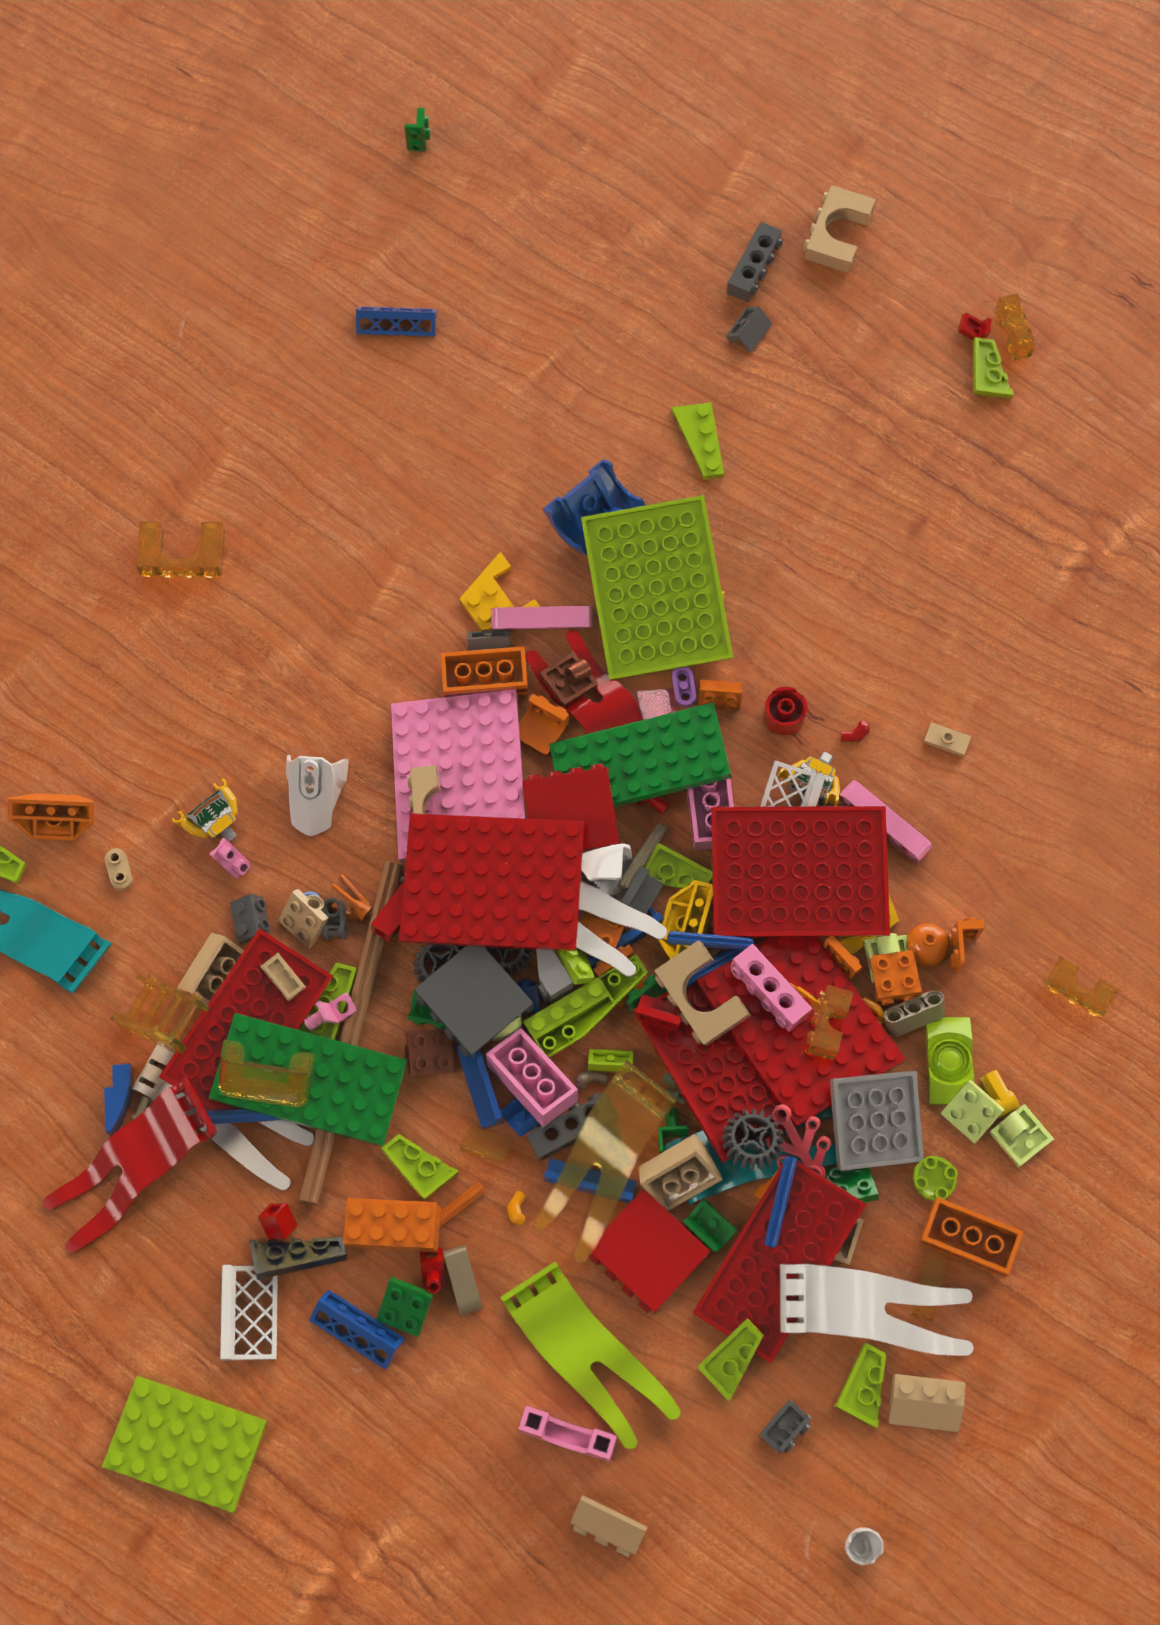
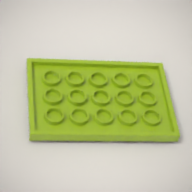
(185, 1444)

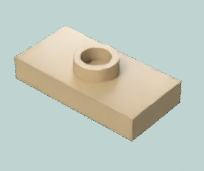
(947, 739)
(283, 977)

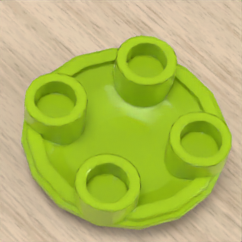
(935, 1178)

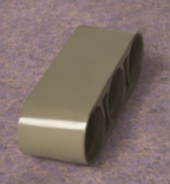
(914, 1013)
(462, 1280)

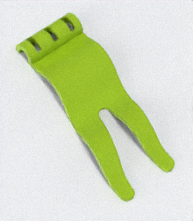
(574, 1340)

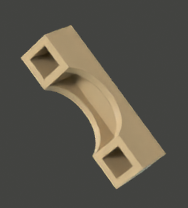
(424, 786)

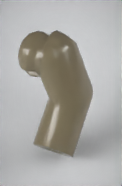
(589, 1076)

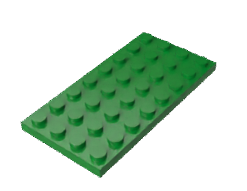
(651, 754)
(350, 1085)

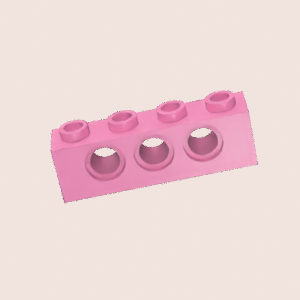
(768, 975)

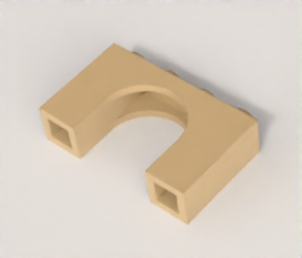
(837, 205)
(675, 977)

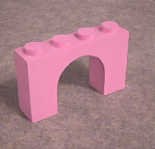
(563, 1434)

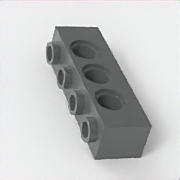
(764, 236)
(545, 1148)

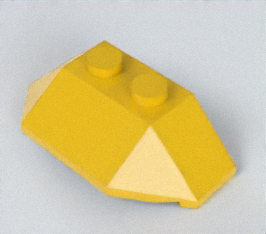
(688, 912)

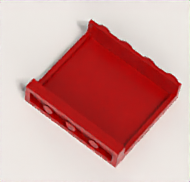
(575, 797)
(648, 1252)

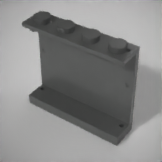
(472, 998)

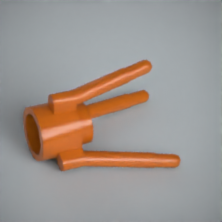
(360, 909)

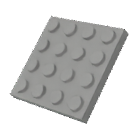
(876, 1120)

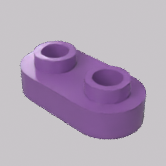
(683, 688)

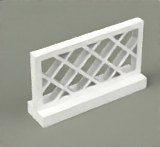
(811, 793)
(228, 1318)

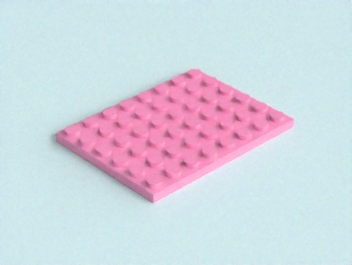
(475, 751)

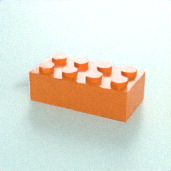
(392, 1225)

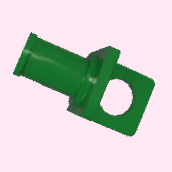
(671, 1128)

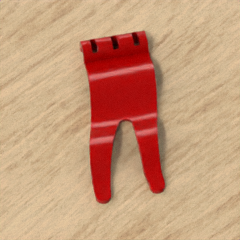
(617, 704)
(144, 1151)

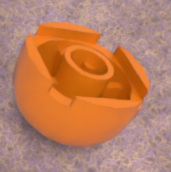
(928, 944)

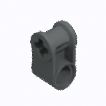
(336, 920)

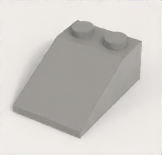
(553, 977)

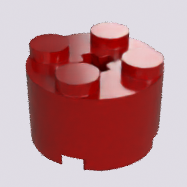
(785, 722)

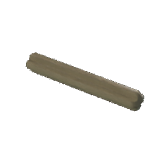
(642, 856)

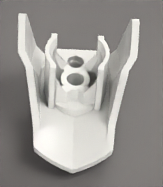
(313, 805)
(605, 868)

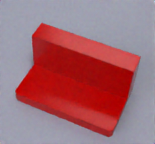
(658, 1013)

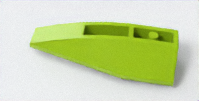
(581, 1010)

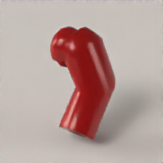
(857, 734)

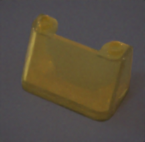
(262, 1081)

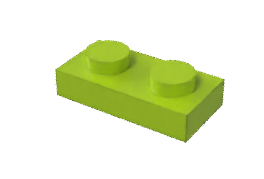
(608, 1059)

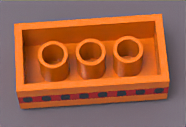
(484, 671)
(971, 1237)

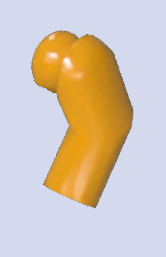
(876, 1010)
(514, 1210)

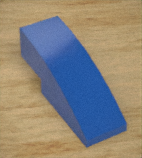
(118, 1097)

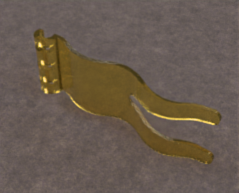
(613, 1141)

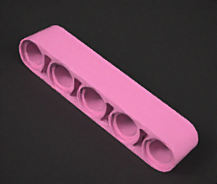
(542, 617)
(899, 832)

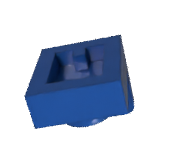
(531, 991)
(518, 1117)

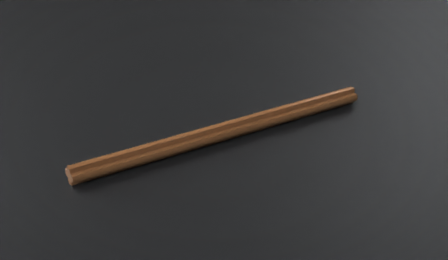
(352, 1027)

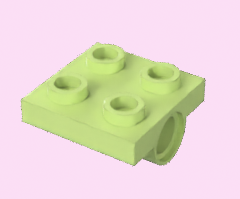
(884, 945)
(972, 1111)
(1021, 1135)

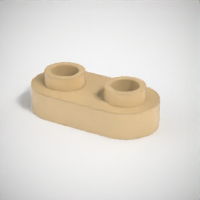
(118, 868)

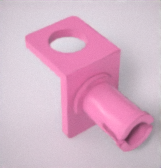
(329, 1012)

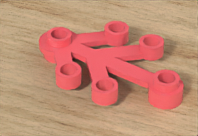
(799, 1147)

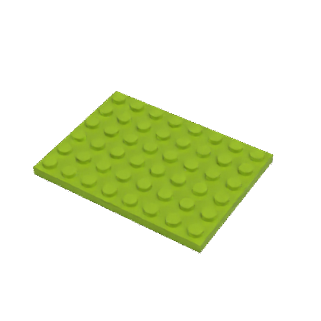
(657, 587)

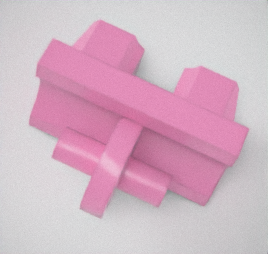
(230, 859)

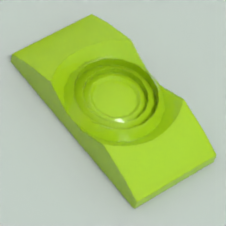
(948, 1058)

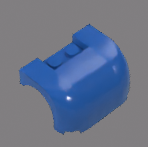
(594, 495)

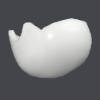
(864, 1546)

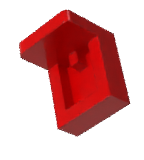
(974, 327)

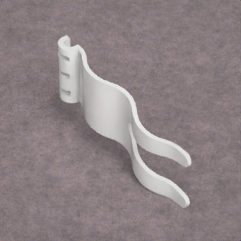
(606, 907)
(228, 1136)
(854, 1306)

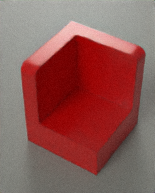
(277, 1221)

